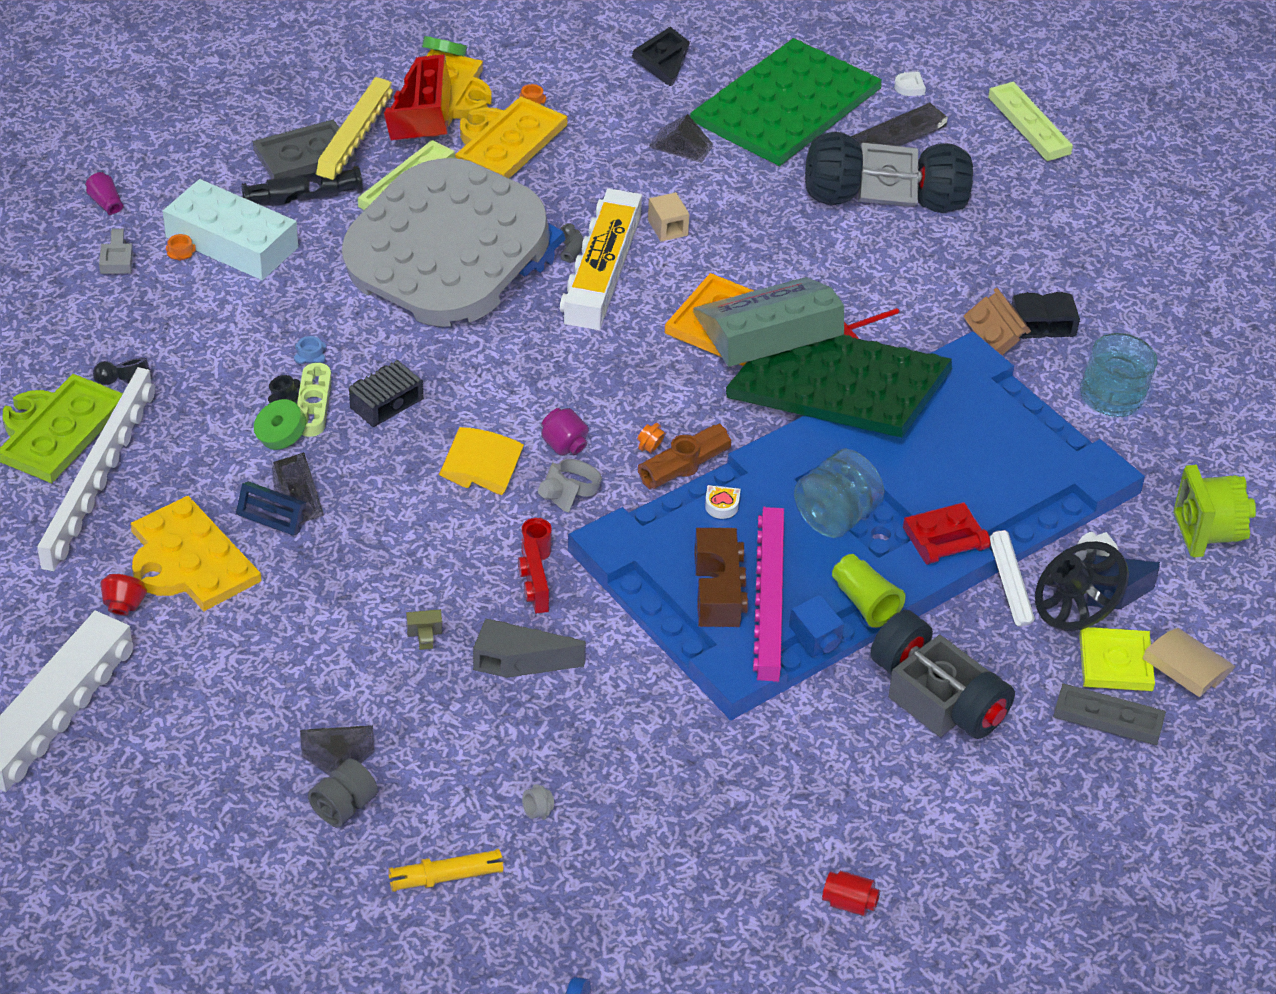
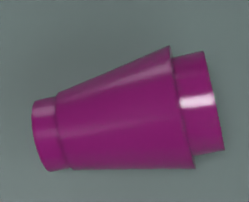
(103, 192)

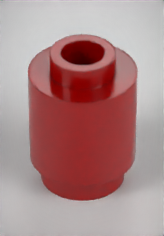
(851, 892)

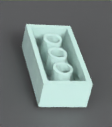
(232, 229)

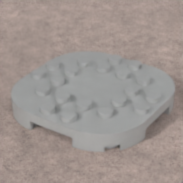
(446, 240)

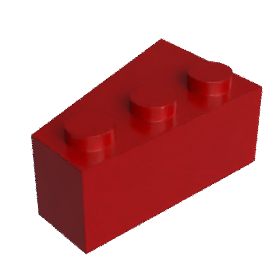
(423, 102)

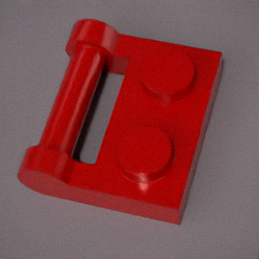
(945, 532)

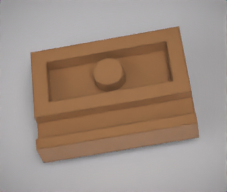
(997, 322)

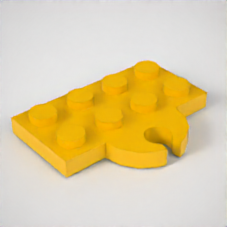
(466, 89)
(508, 137)
(189, 556)

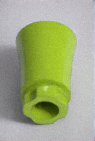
(868, 590)

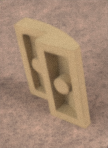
(1188, 661)

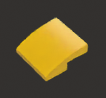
(481, 459)

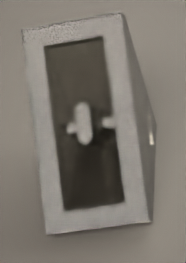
(682, 139)
(294, 479)
(331, 746)

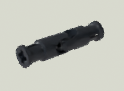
(284, 190)

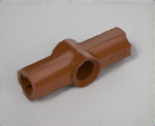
(684, 456)

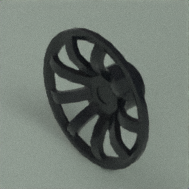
(1075, 579)

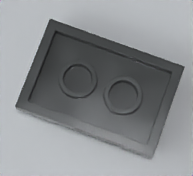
(296, 150)

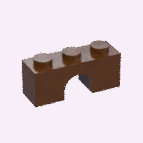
(720, 598)

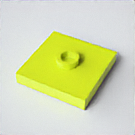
(1116, 659)

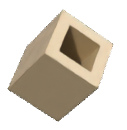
(668, 216)

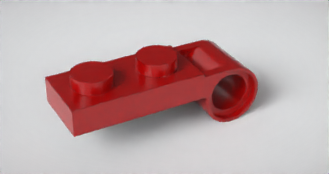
(535, 547)

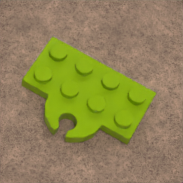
(55, 426)

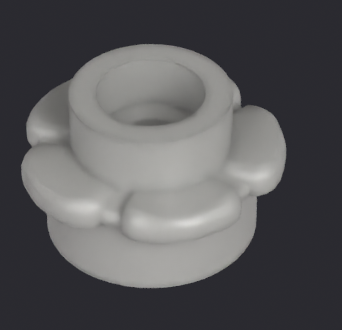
(538, 802)

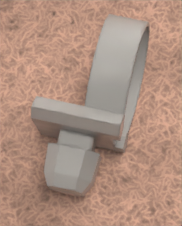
(563, 490)

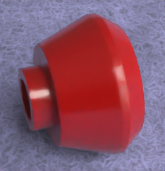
(122, 593)

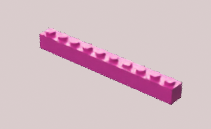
(770, 596)

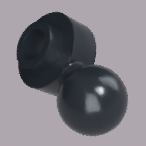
(107, 373)

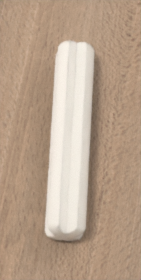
(1011, 578)

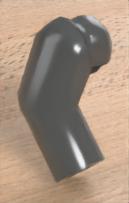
(573, 242)

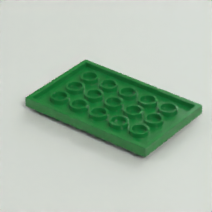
(786, 101)

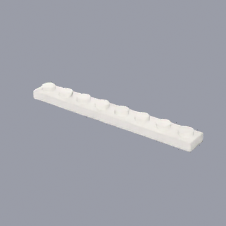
(93, 474)

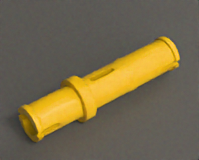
(445, 870)

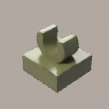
(424, 625)

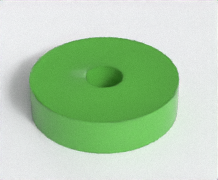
(444, 46)
(279, 424)

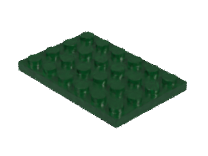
(845, 383)

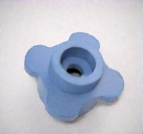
(310, 350)

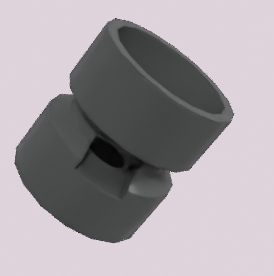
(342, 793)

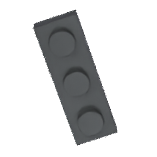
(1109, 714)

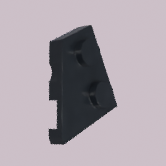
(663, 55)

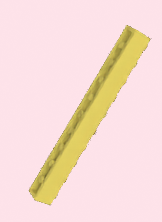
(354, 128)

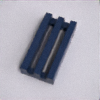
(297, 505)

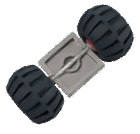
(887, 173)

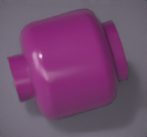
(564, 431)

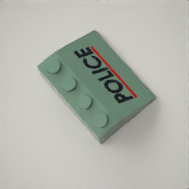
(772, 320)

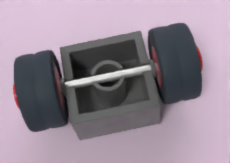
(938, 679)

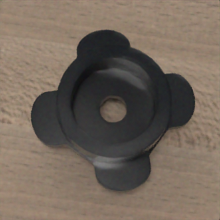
(283, 388)

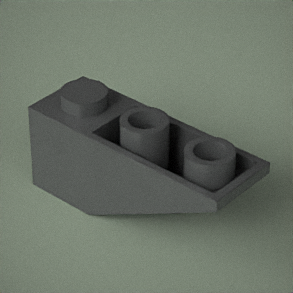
(520, 651)

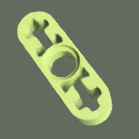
(322, 391)

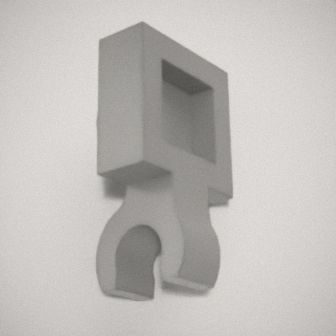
(116, 256)

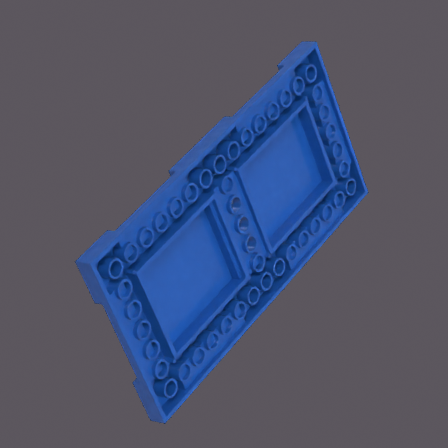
(972, 443)

